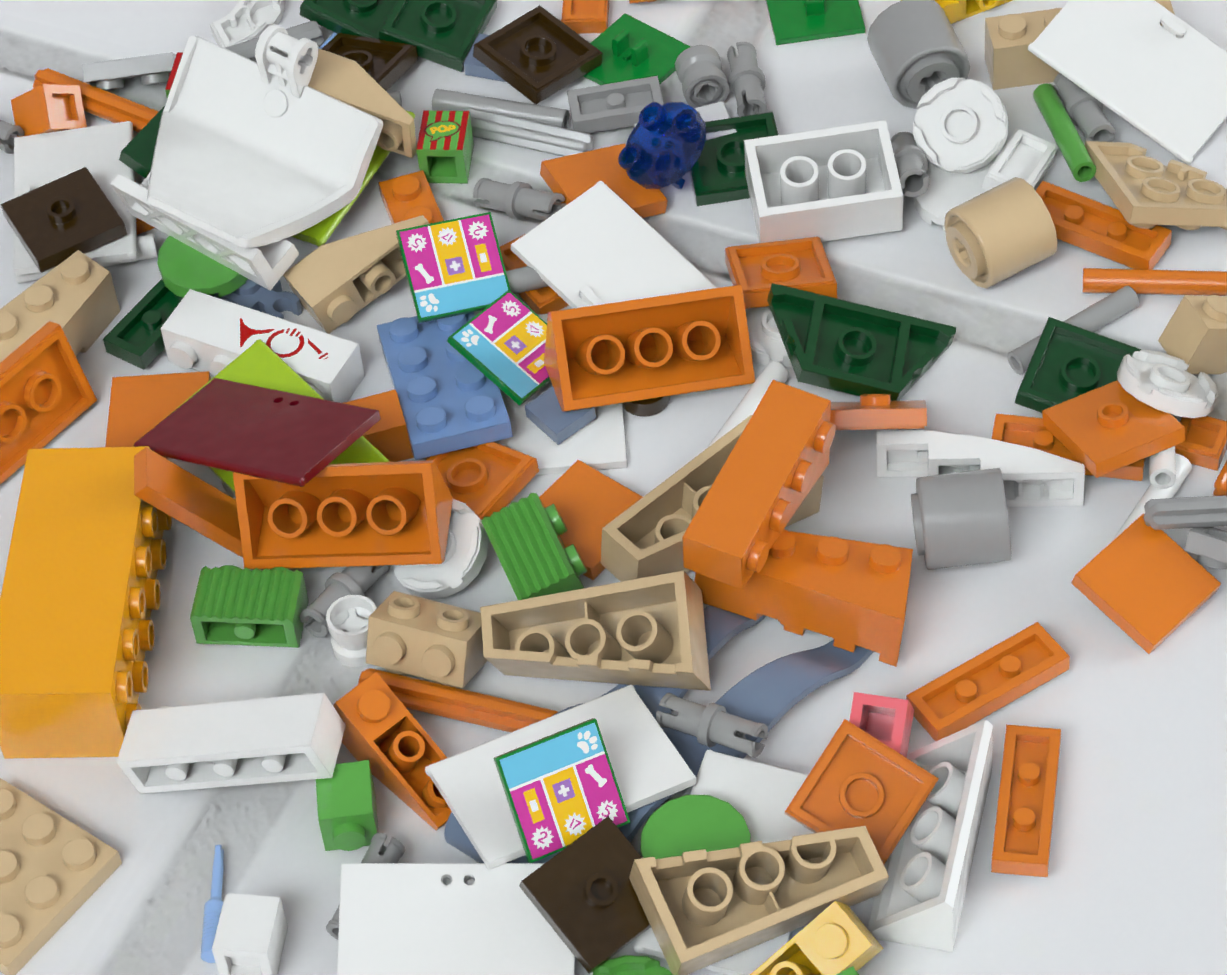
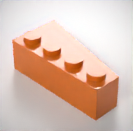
(760, 485)
(826, 587)

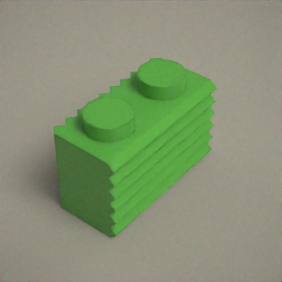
(532, 550)
(249, 606)

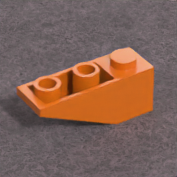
(395, 745)

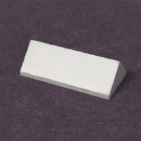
(936, 853)

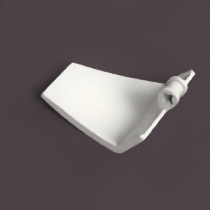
(254, 145)

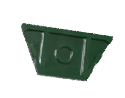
(854, 344)

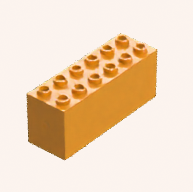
(77, 604)

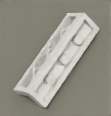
(260, 264)

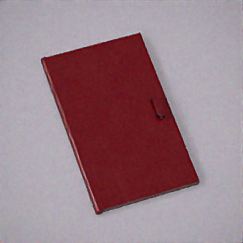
(259, 431)

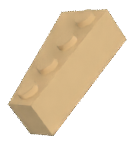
(73, 294)
(650, 532)
(608, 633)
(745, 895)

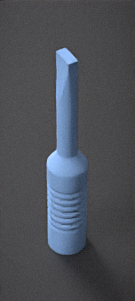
(213, 907)

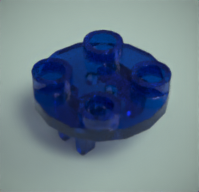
(663, 145)

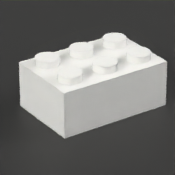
(824, 183)

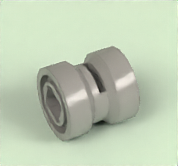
(701, 76)

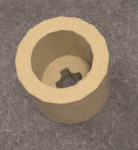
(1000, 232)

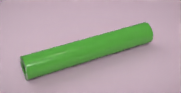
(1064, 132)

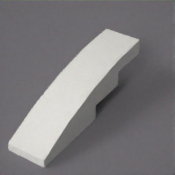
(1027, 473)

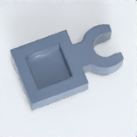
(263, 300)

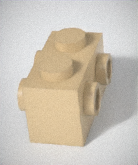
(425, 640)

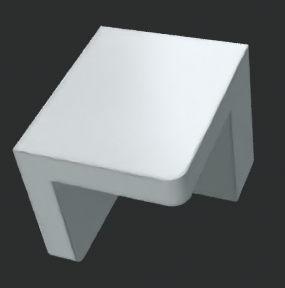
(250, 935)

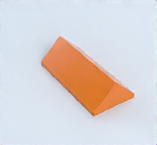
(648, 348)
(346, 517)

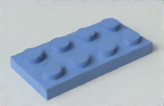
(439, 391)

